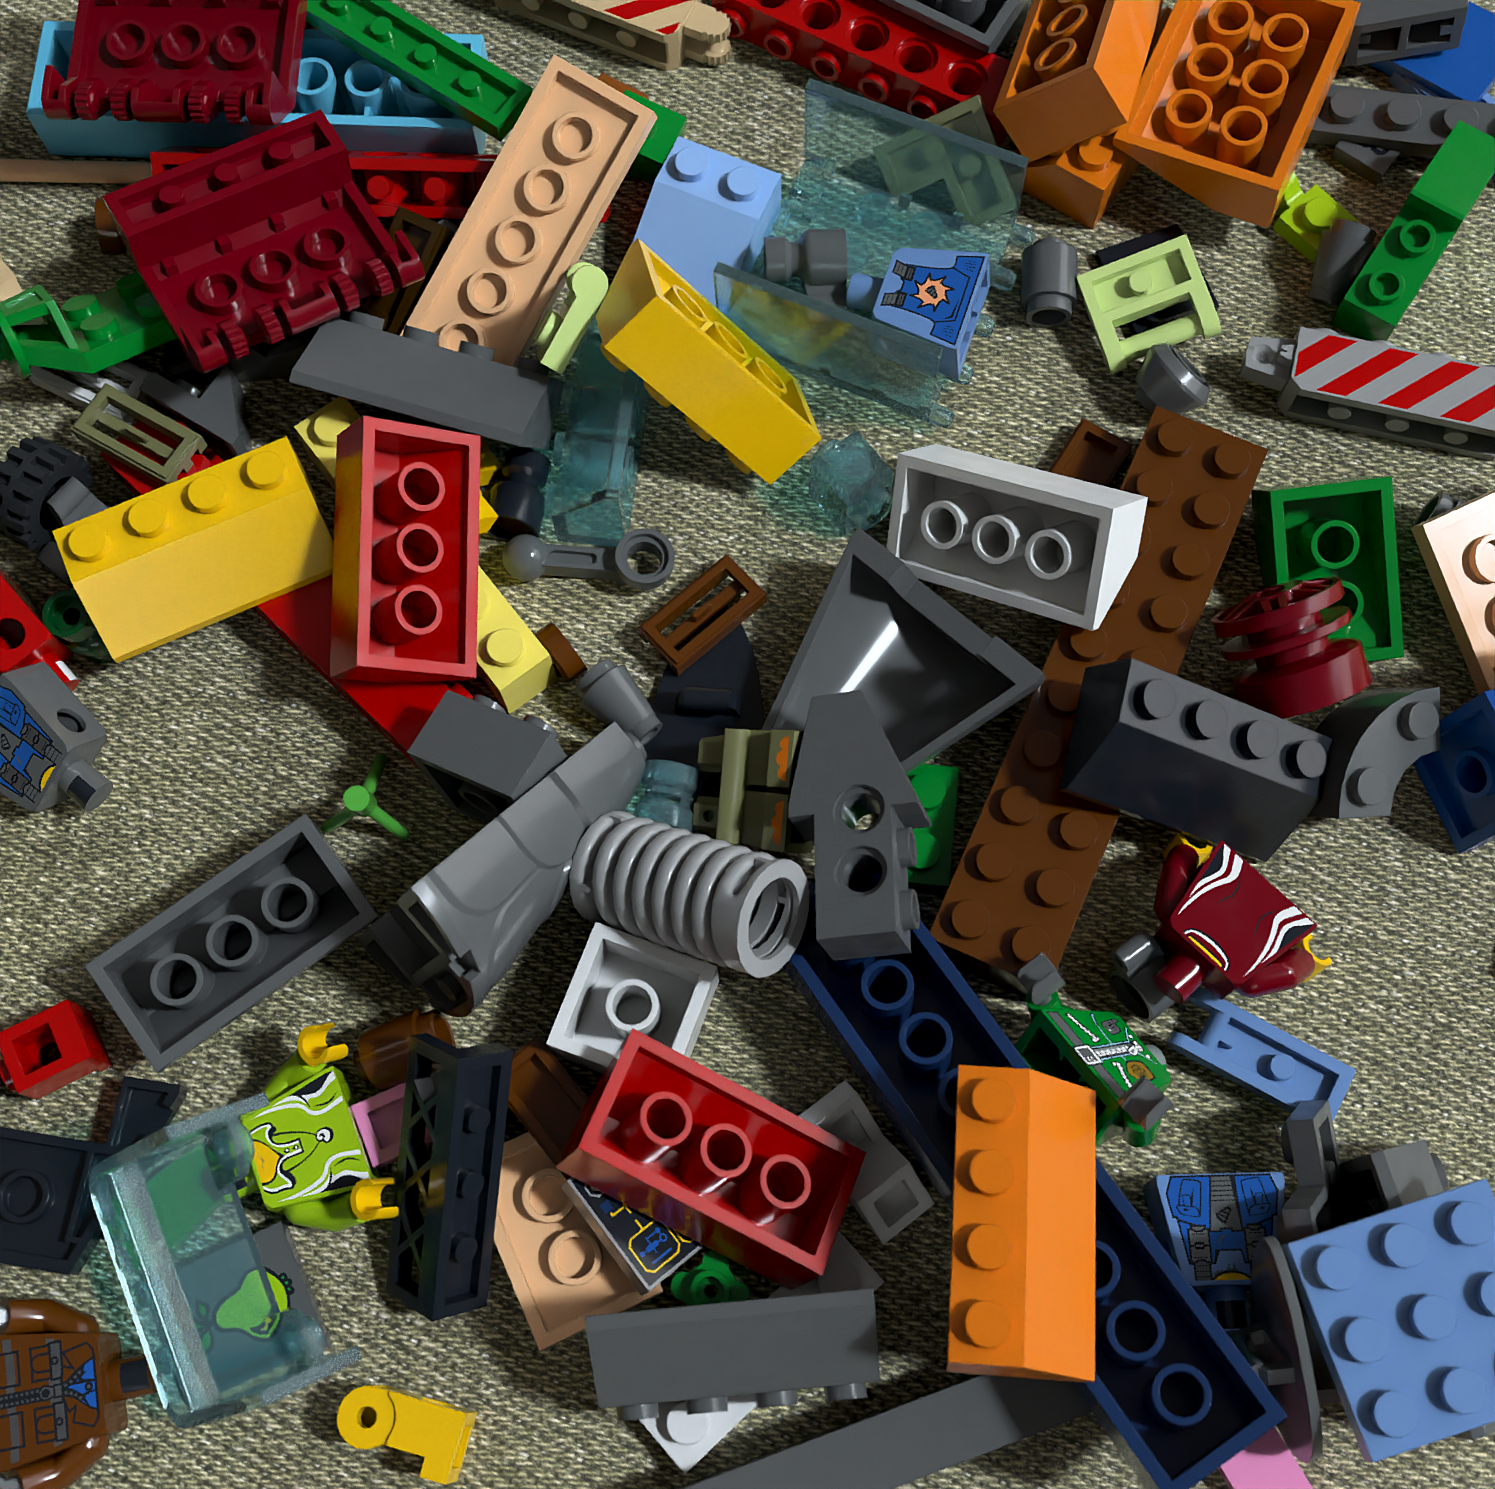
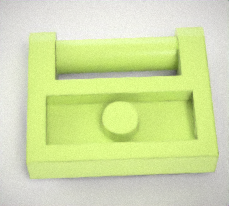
(1142, 287)
(562, 331)

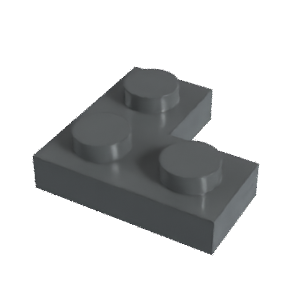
(1321, 1193)

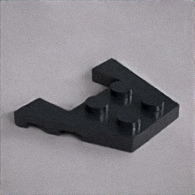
(45, 1180)

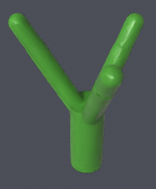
(362, 802)

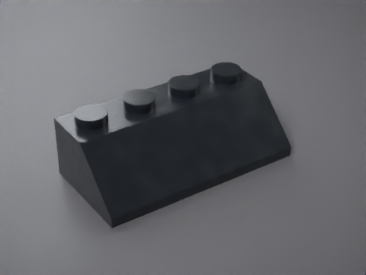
(1192, 759)

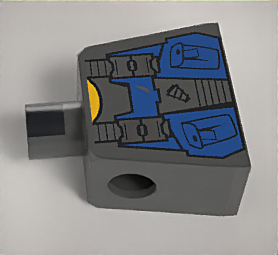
(48, 742)

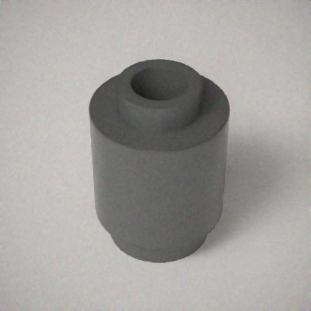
(1049, 282)

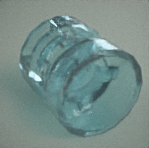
(670, 793)

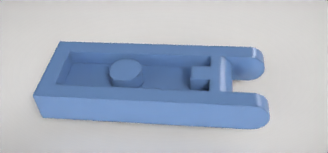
(1262, 1057)

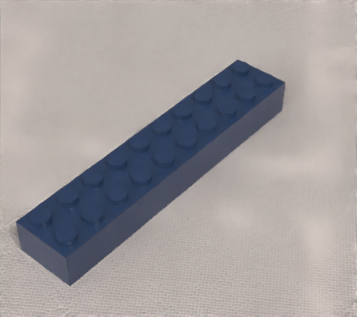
(1165, 1369)

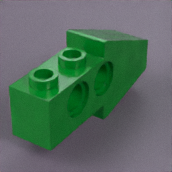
(1418, 235)

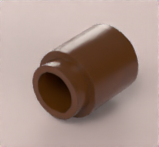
(385, 1047)

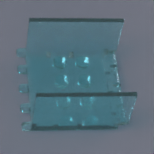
(890, 188)

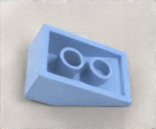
(708, 212)

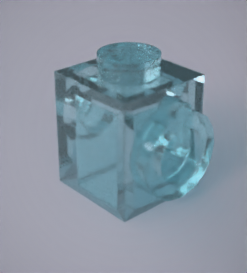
(851, 483)

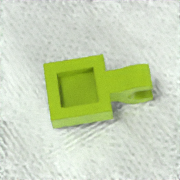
(1306, 215)

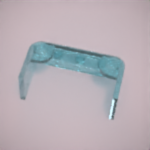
(198, 1274)

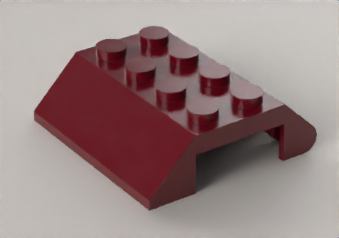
(180, 61)
(258, 241)

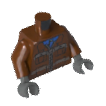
(60, 1392)

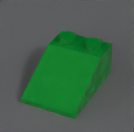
(1340, 532)

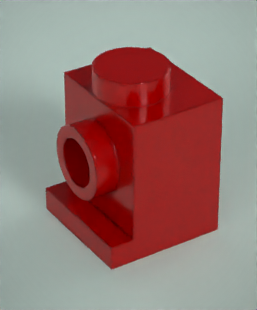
(28, 1044)

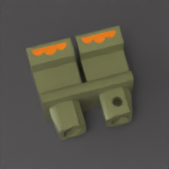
(745, 809)

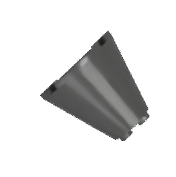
(908, 652)

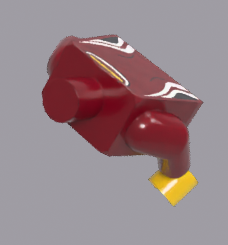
(1227, 927)

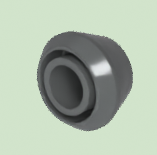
(1170, 381)

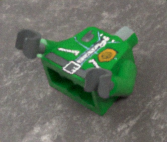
(1094, 1053)

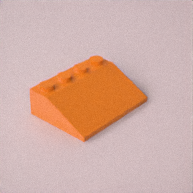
(1236, 97)

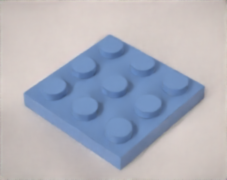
(1407, 1317)

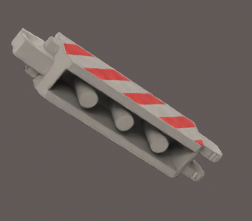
(1378, 389)

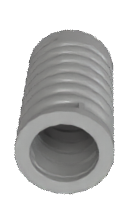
(690, 892)

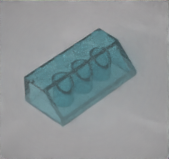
(598, 450)

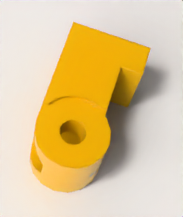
(411, 1423)

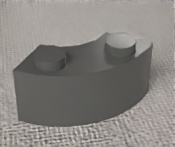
(1373, 745)

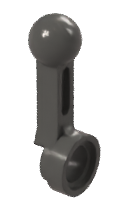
(528, 558)

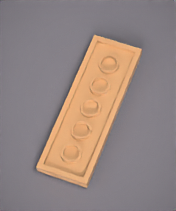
(533, 213)

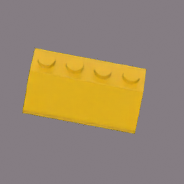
(704, 366)
(198, 549)

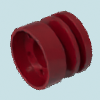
(1289, 640)

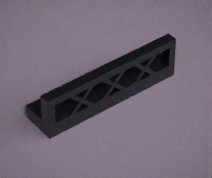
(456, 1182)

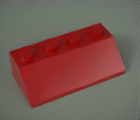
(405, 553)
(713, 1161)

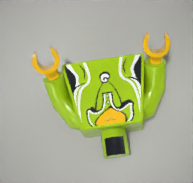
(310, 1146)

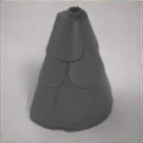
(487, 899)

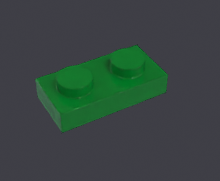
(938, 794)

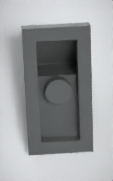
(215, 415)

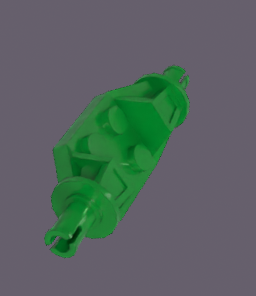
(84, 334)

